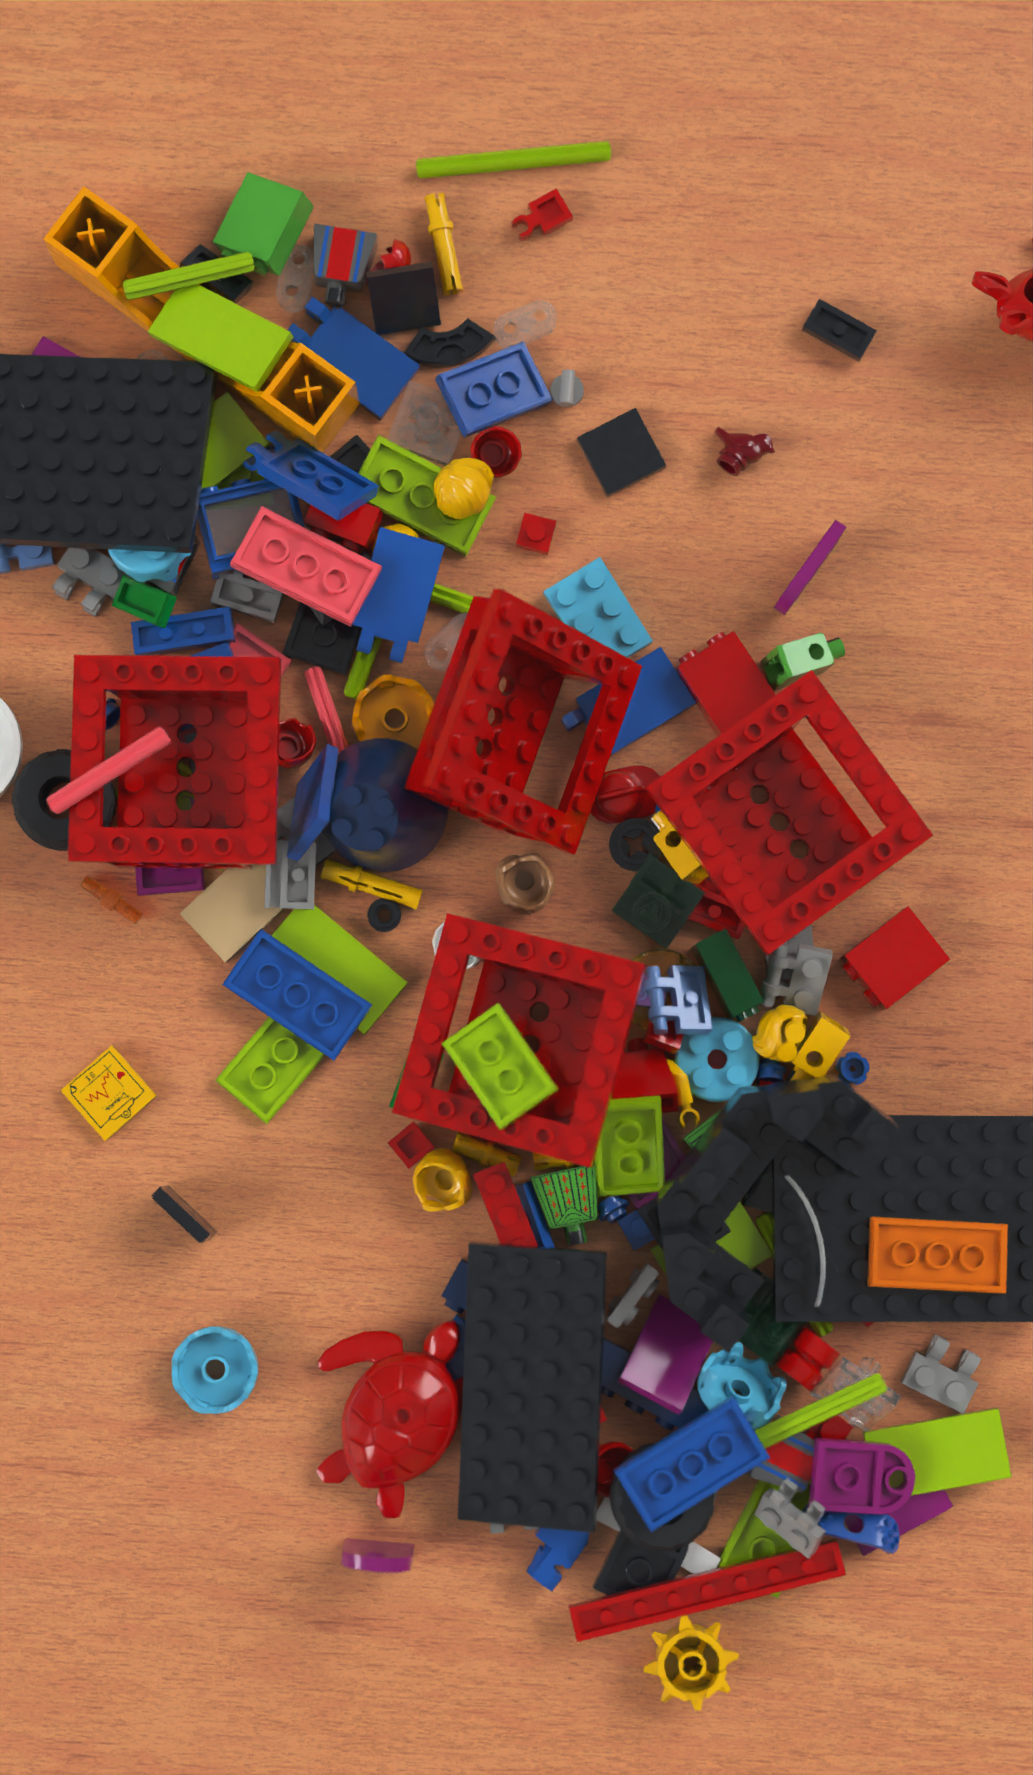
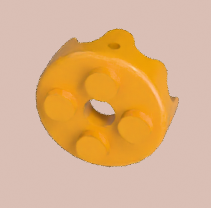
(391, 694)

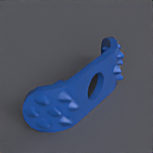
(878, 1529)

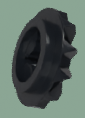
(631, 829)

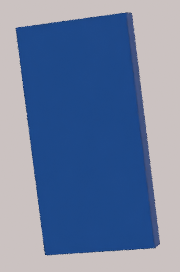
(297, 994)
(691, 1463)

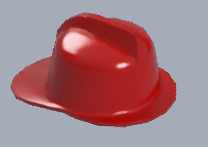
(624, 795)

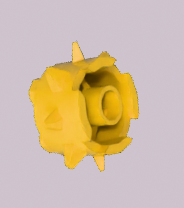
(694, 1681)

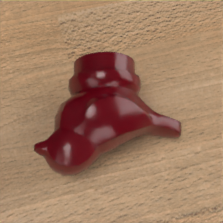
(741, 450)

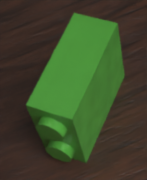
(265, 222)

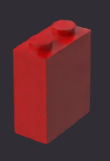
(724, 681)
(894, 959)

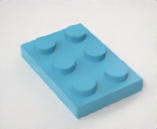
(597, 607)

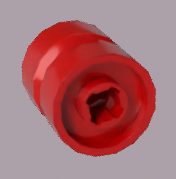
(808, 1359)

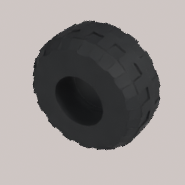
(31, 794)
(671, 1535)

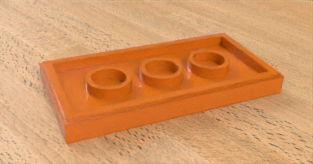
(937, 1255)

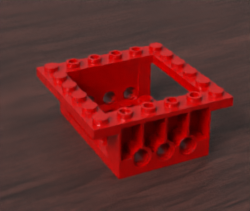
(534, 656)
(235, 756)
(733, 837)
(580, 1041)

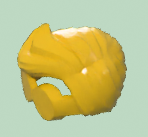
(463, 487)
(780, 1033)
(443, 1177)

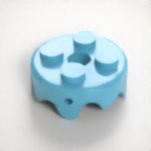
(148, 564)
(740, 1066)
(750, 1377)
(197, 1387)

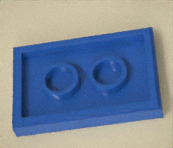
(493, 389)
(312, 802)

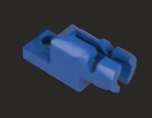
(560, 1548)

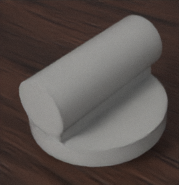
(567, 389)

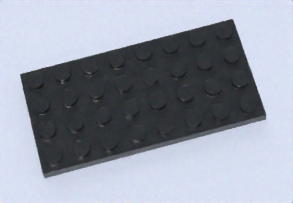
(532, 1386)

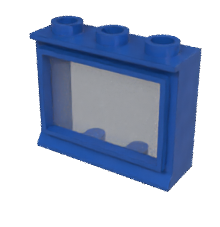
(230, 511)

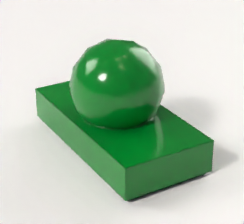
(144, 601)

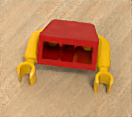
(650, 1074)

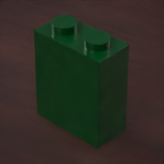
(728, 976)

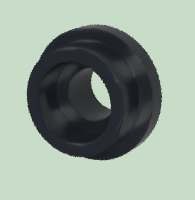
(379, 905)

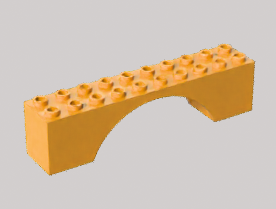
(107, 247)

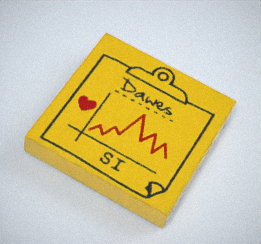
(108, 1093)

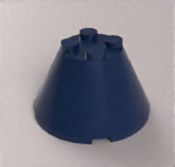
(373, 815)

